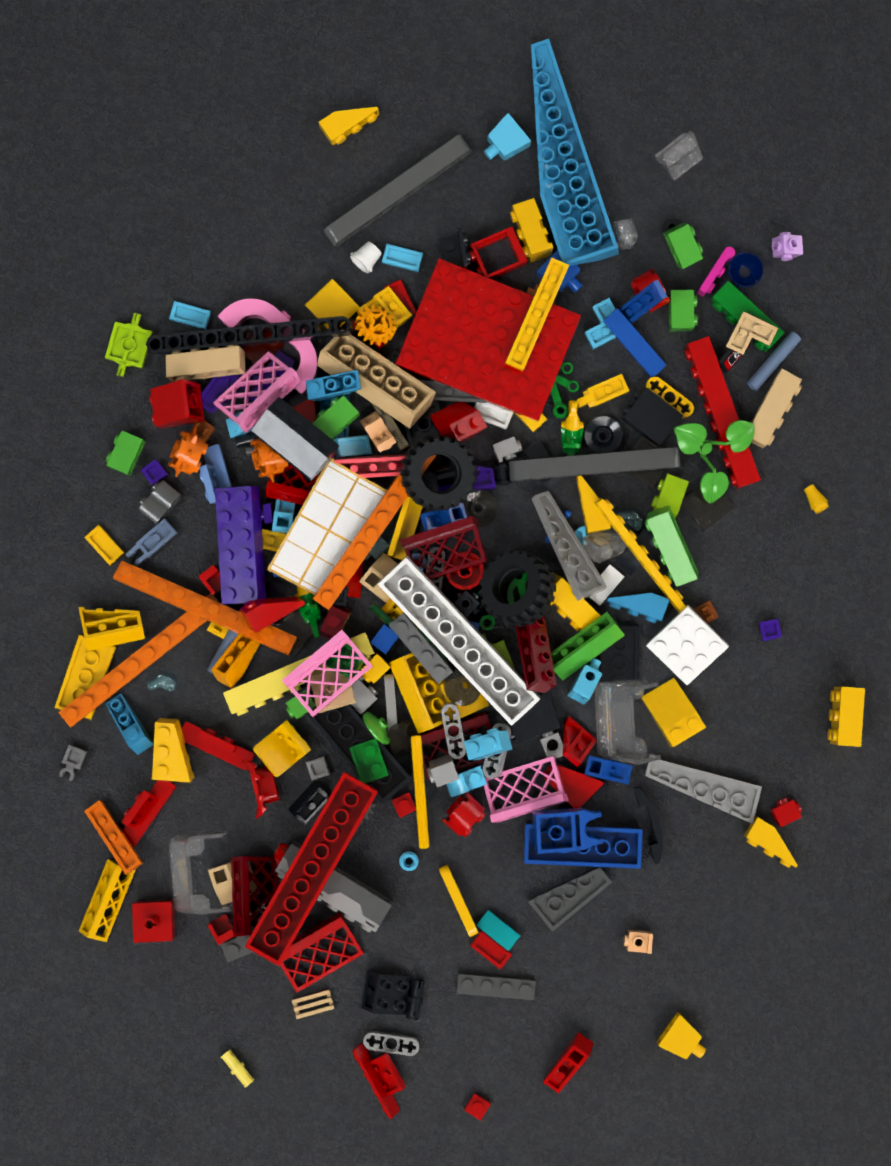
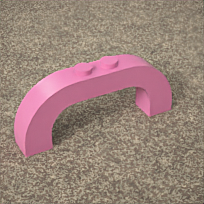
(248, 309)

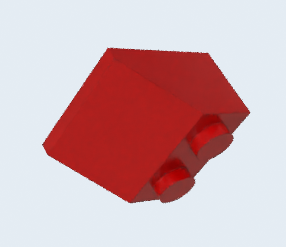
(459, 421)

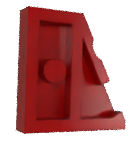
(576, 741)

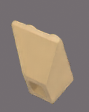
(376, 573)
(222, 881)

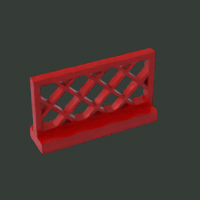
(289, 493)
(313, 936)

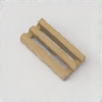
(311, 1012)

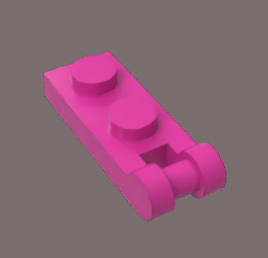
(717, 270)

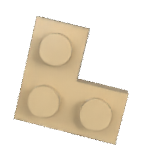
(748, 328)

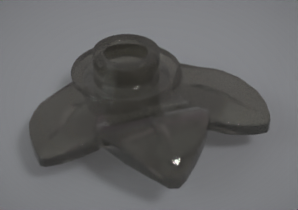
(401, 736)

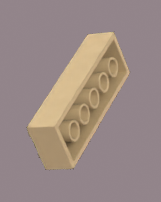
(379, 378)

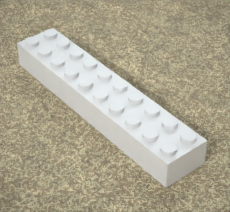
(458, 640)

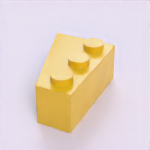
(531, 230)
(578, 612)
(110, 627)
(170, 753)

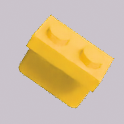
(281, 749)

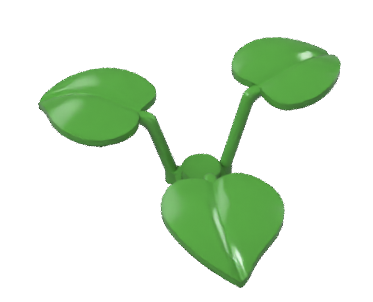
(692, 440)

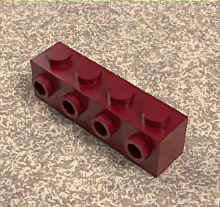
(536, 657)

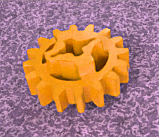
(384, 326)

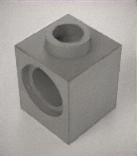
(548, 736)

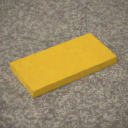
(83, 672)

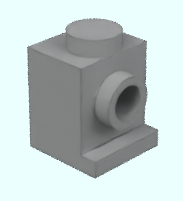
(507, 449)

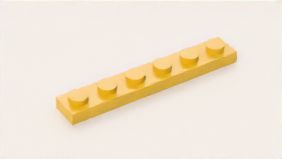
(537, 314)

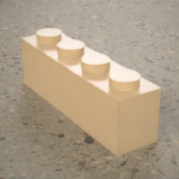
(205, 363)
(773, 407)

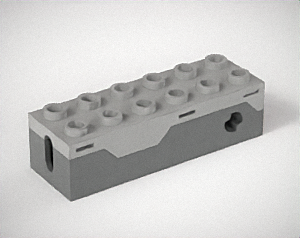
(342, 892)

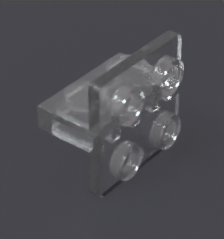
(680, 155)

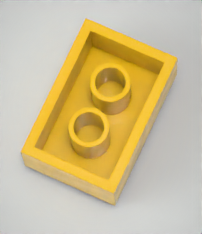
(846, 716)

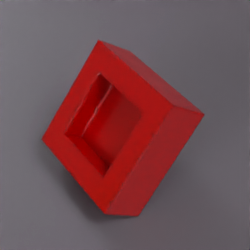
(404, 804)
(477, 1106)

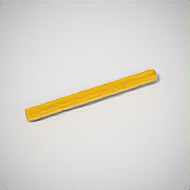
(420, 796)

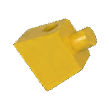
(681, 1038)

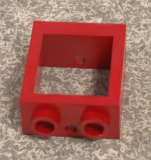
(514, 243)

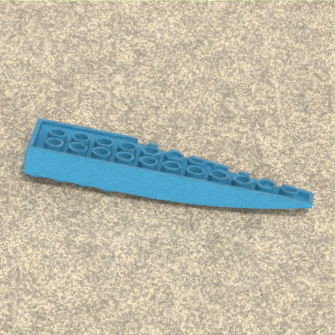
(565, 172)

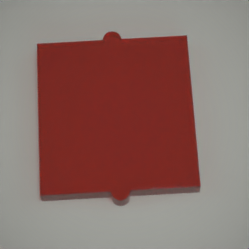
(256, 352)

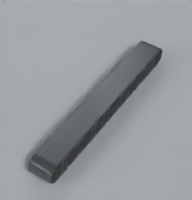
(397, 190)
(594, 464)

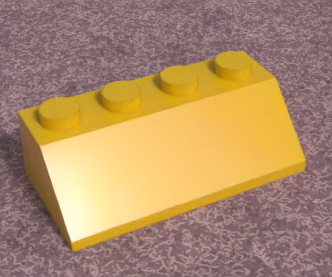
(419, 692)

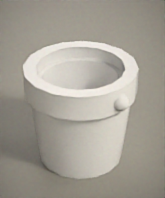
(366, 257)

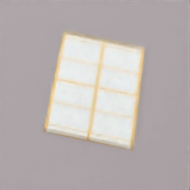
(325, 526)

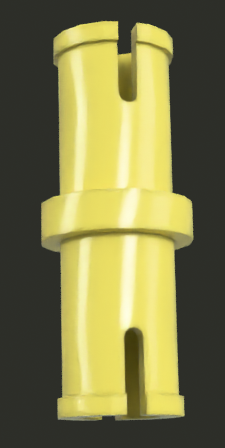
(237, 1068)

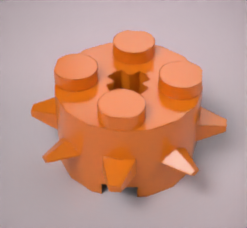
(187, 453)
(266, 460)

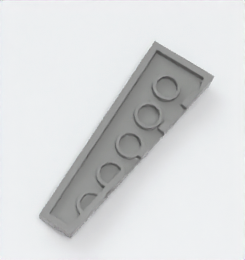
(572, 556)
(718, 791)

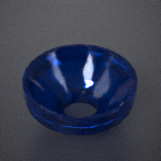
(747, 261)

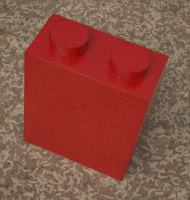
(176, 404)

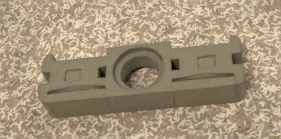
(393, 428)

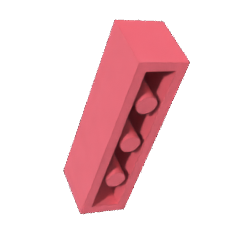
(374, 465)

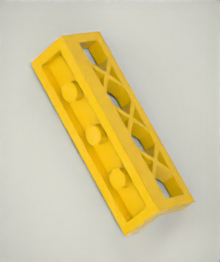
(405, 527)
(103, 900)

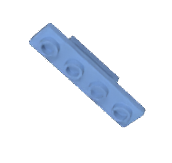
(215, 472)

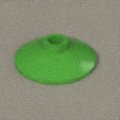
(377, 727)

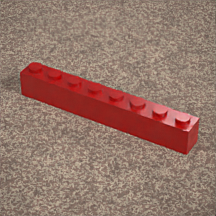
(720, 408)

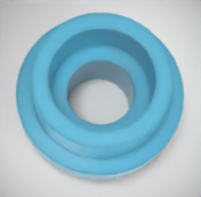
(404, 865)

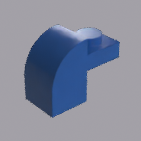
(442, 517)
(608, 769)

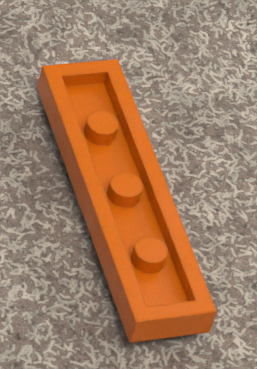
(113, 837)

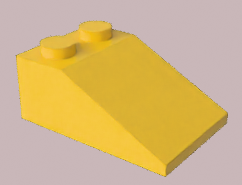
(673, 712)

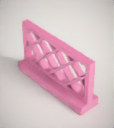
(253, 411)
(318, 658)
(533, 804)

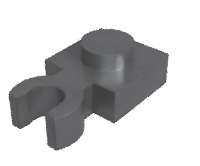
(73, 759)

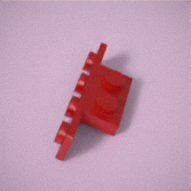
(219, 747)
(145, 809)
(382, 1077)

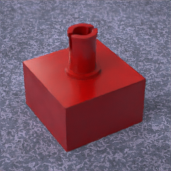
(153, 921)

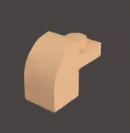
(378, 432)

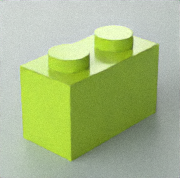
(671, 493)

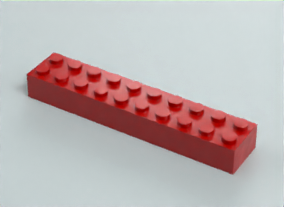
(311, 868)

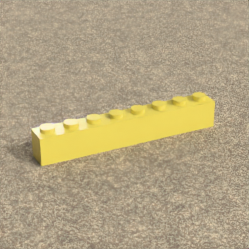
(271, 685)

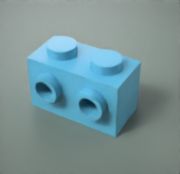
(487, 745)

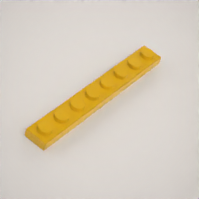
(640, 553)

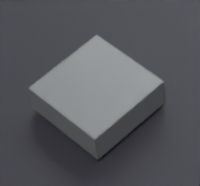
(318, 768)

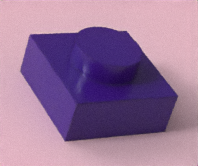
(154, 472)
(267, 514)
(770, 630)

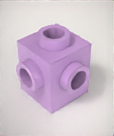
(787, 246)

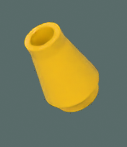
(816, 500)

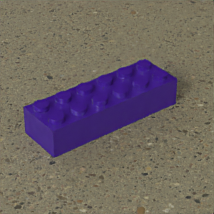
(240, 544)

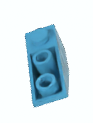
(333, 386)
(647, 604)
(129, 724)

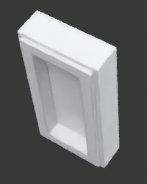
(494, 414)
(612, 579)

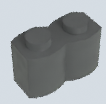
(159, 502)

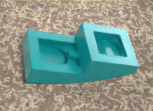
(498, 930)

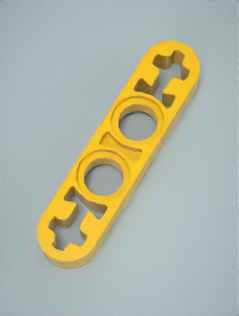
(458, 900)

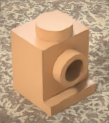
(645, 936)

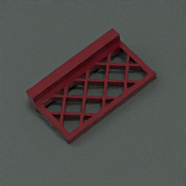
(444, 533)
(438, 733)
(242, 894)

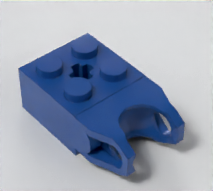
(570, 833)

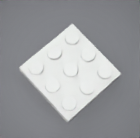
(687, 645)

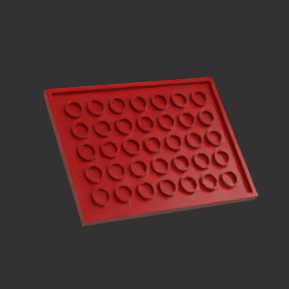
(468, 333)

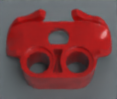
(264, 786)

